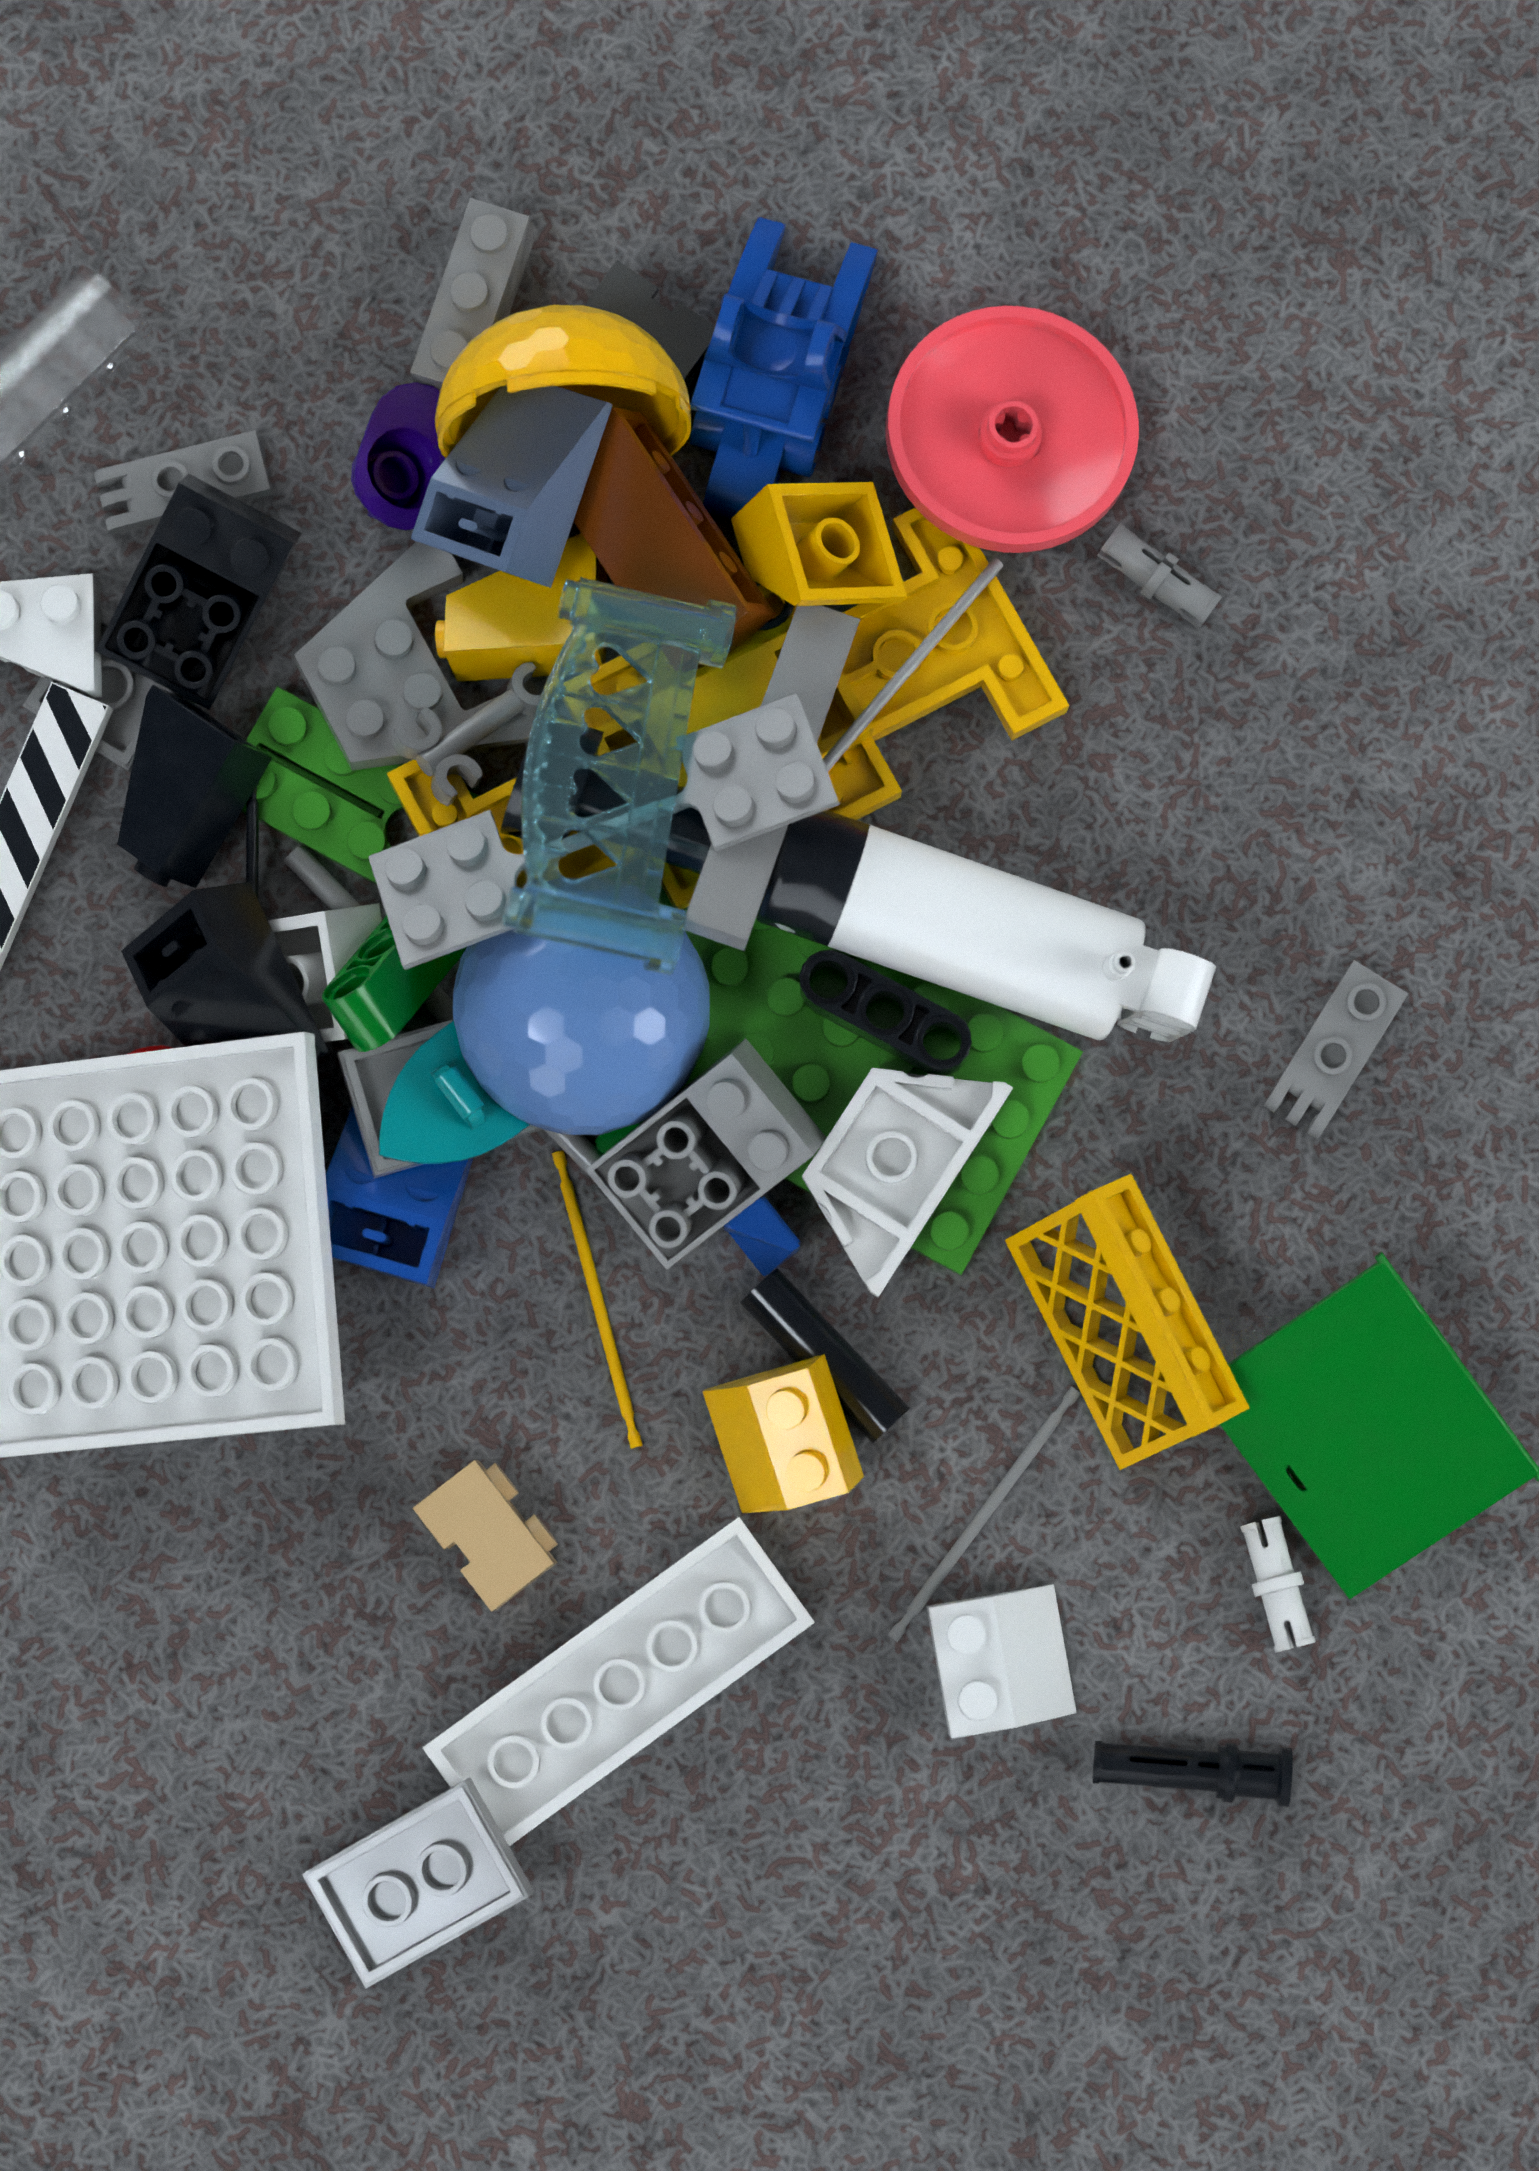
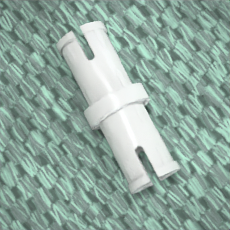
(1277, 1584)

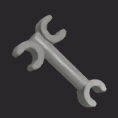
(444, 755)

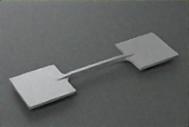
(740, 777)

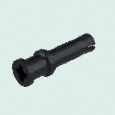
(1226, 1772)

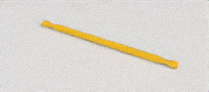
(597, 1299)

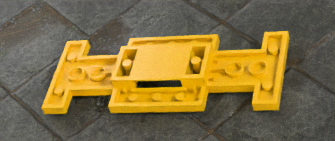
(982, 649)

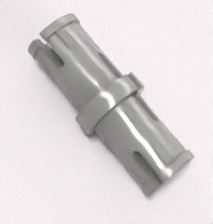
(1159, 576)

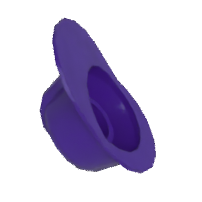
(398, 455)

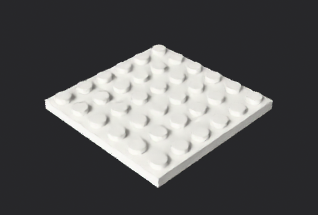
(165, 1248)

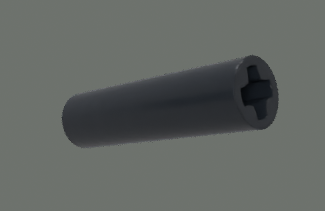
(807, 1334)

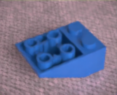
(391, 1221)

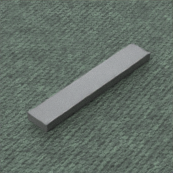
(737, 876)

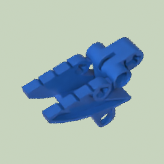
(773, 369)

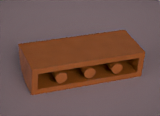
(657, 531)

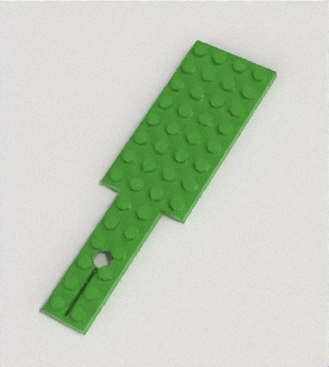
(750, 990)

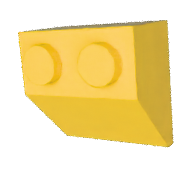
(819, 544)
(784, 1437)

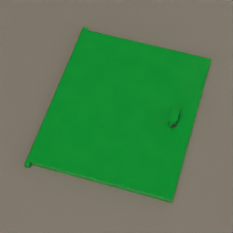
(1375, 1427)

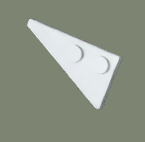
(54, 629)

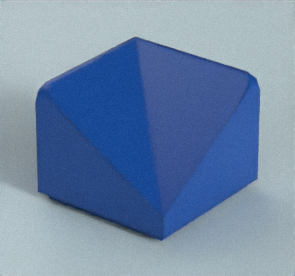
(763, 1236)

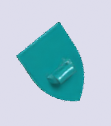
(441, 1110)

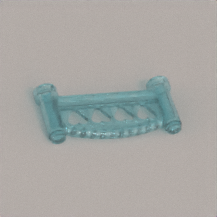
(618, 906)

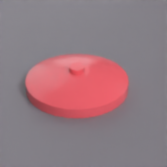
(1012, 429)

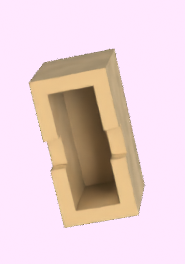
(490, 1531)

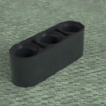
(868, 985)

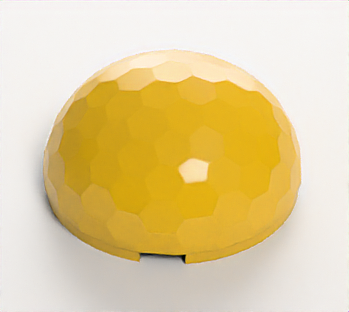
(568, 349)

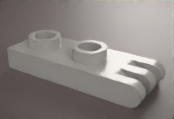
(228, 464)
(1337, 1046)

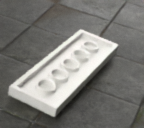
(622, 1681)

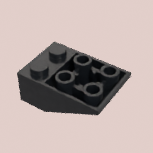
(198, 591)
(218, 971)

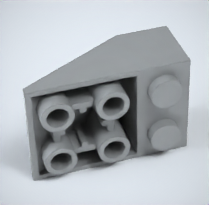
(707, 1154)

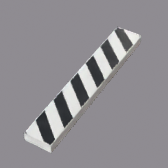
(42, 796)

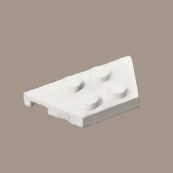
(896, 1160)

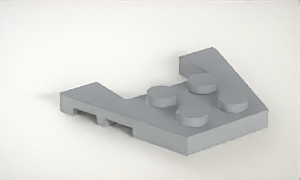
(378, 672)

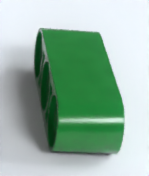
(375, 993)

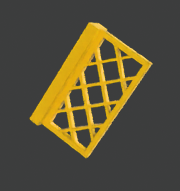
(1156, 1306)

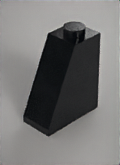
(184, 789)

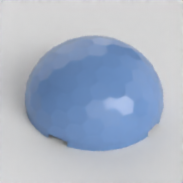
(578, 1032)

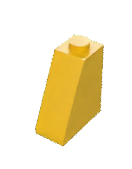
(512, 620)

